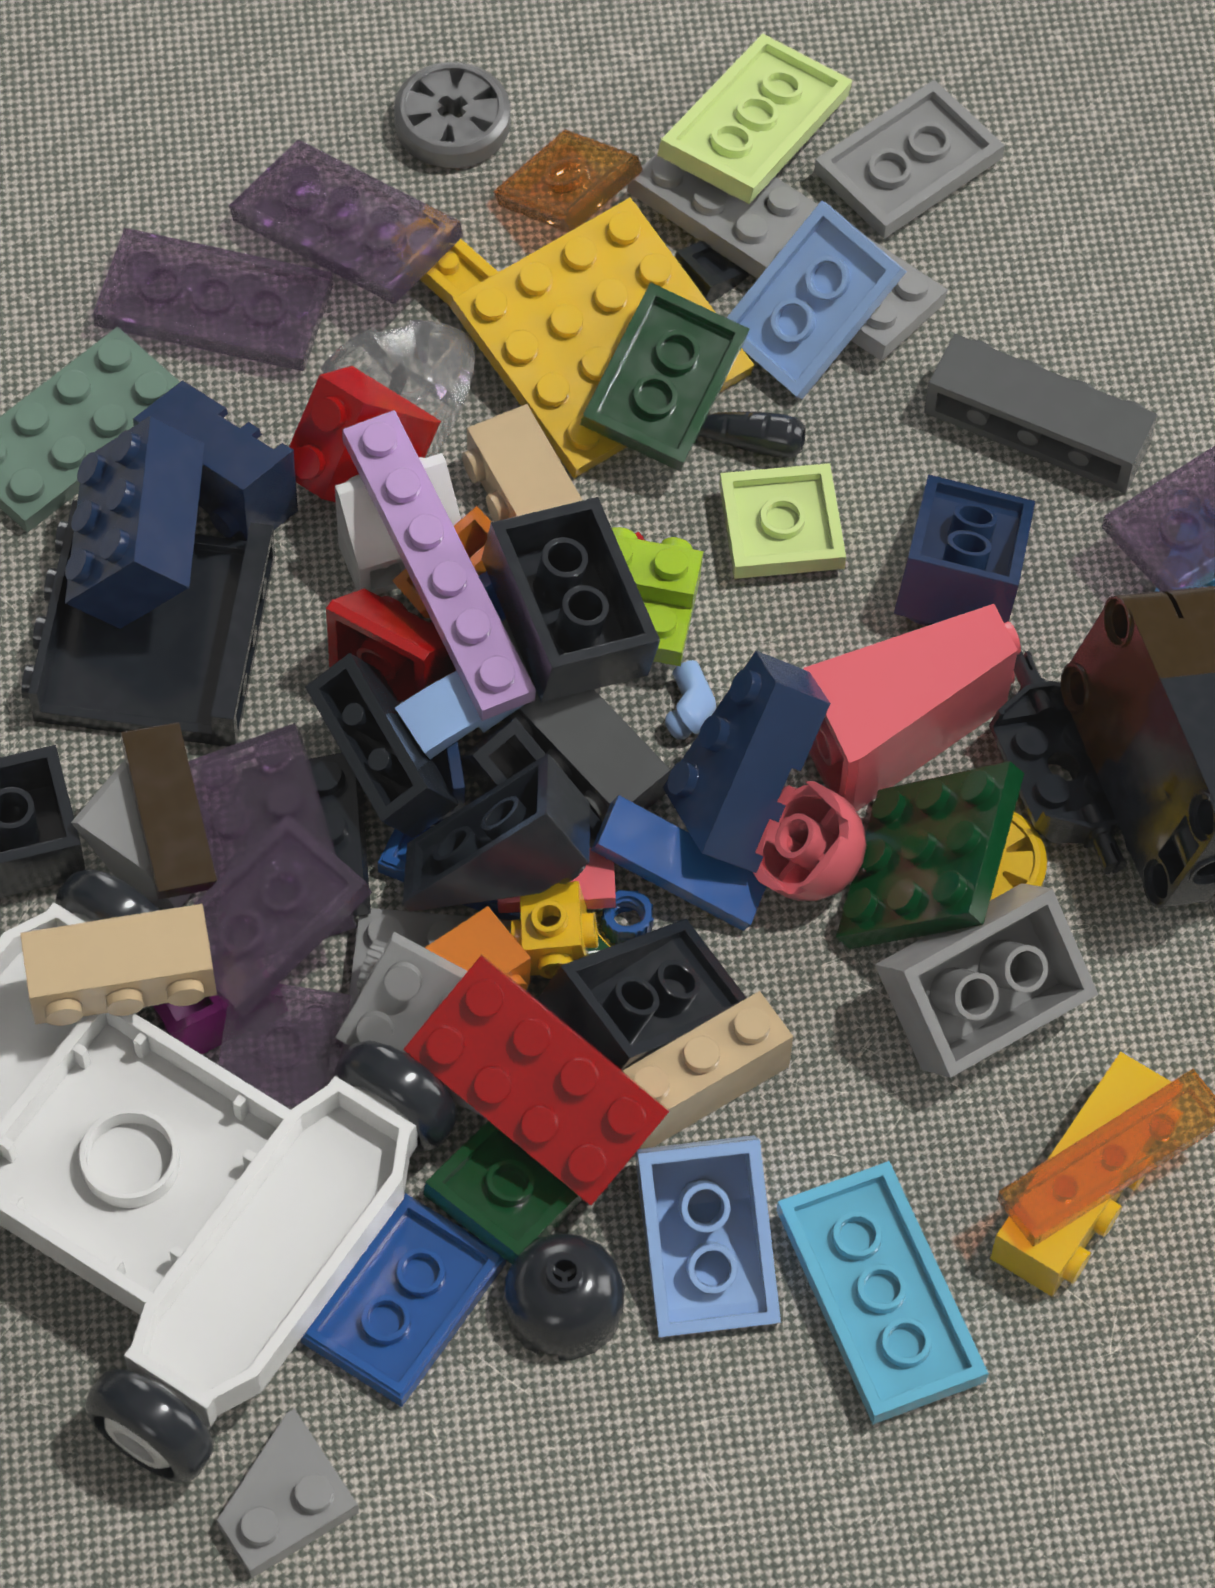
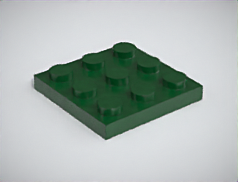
(931, 856)

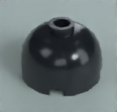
(563, 1296)

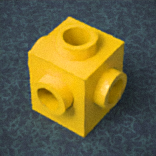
(555, 928)

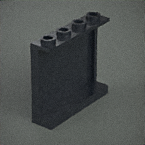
(170, 666)

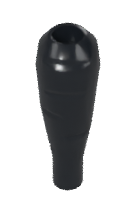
(757, 432)

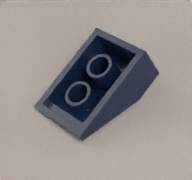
(964, 552)

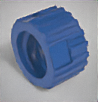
(626, 902)

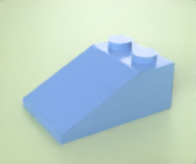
(708, 1235)

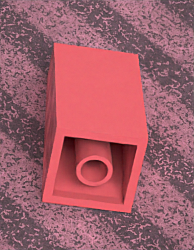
(910, 700)

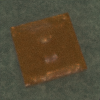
(568, 181)

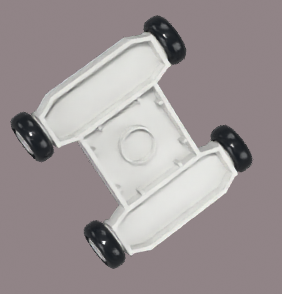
(192, 1191)

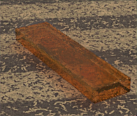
(1110, 1158)

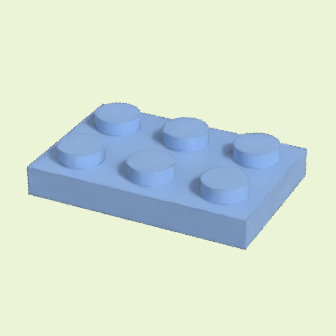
(814, 298)

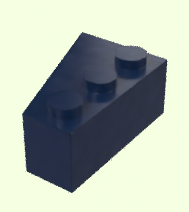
(240, 474)
(743, 757)

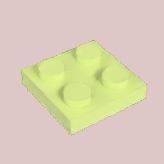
(782, 521)

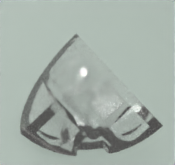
(420, 362)

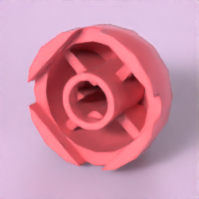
(813, 846)

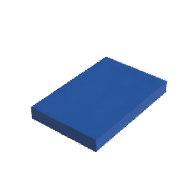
(404, 1300)

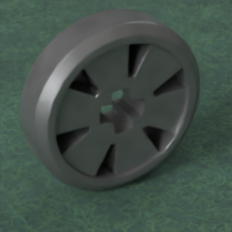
(448, 139)

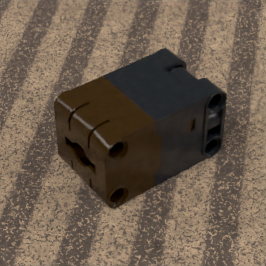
(1148, 725)

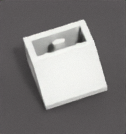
(363, 536)

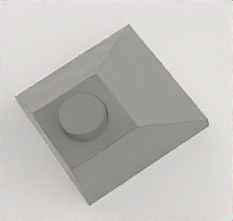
(115, 834)

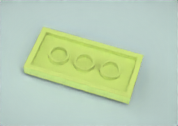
(754, 118)

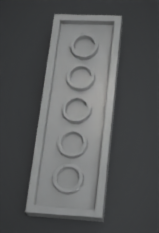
(758, 231)

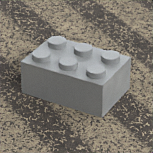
(987, 983)

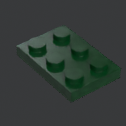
(664, 376)

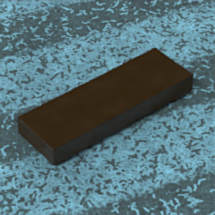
(168, 810)

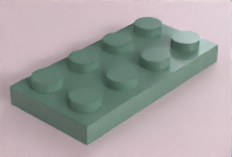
(68, 419)

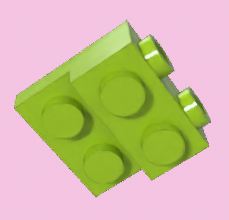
(668, 584)

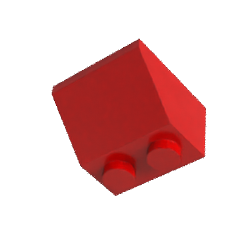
(338, 402)
(389, 639)

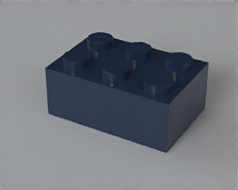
(135, 523)

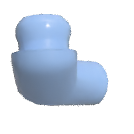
(695, 704)

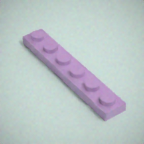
(439, 565)

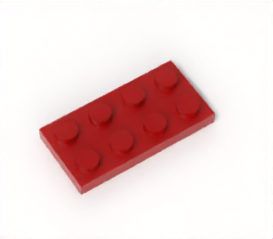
(536, 1079)

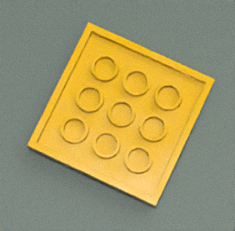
(561, 315)

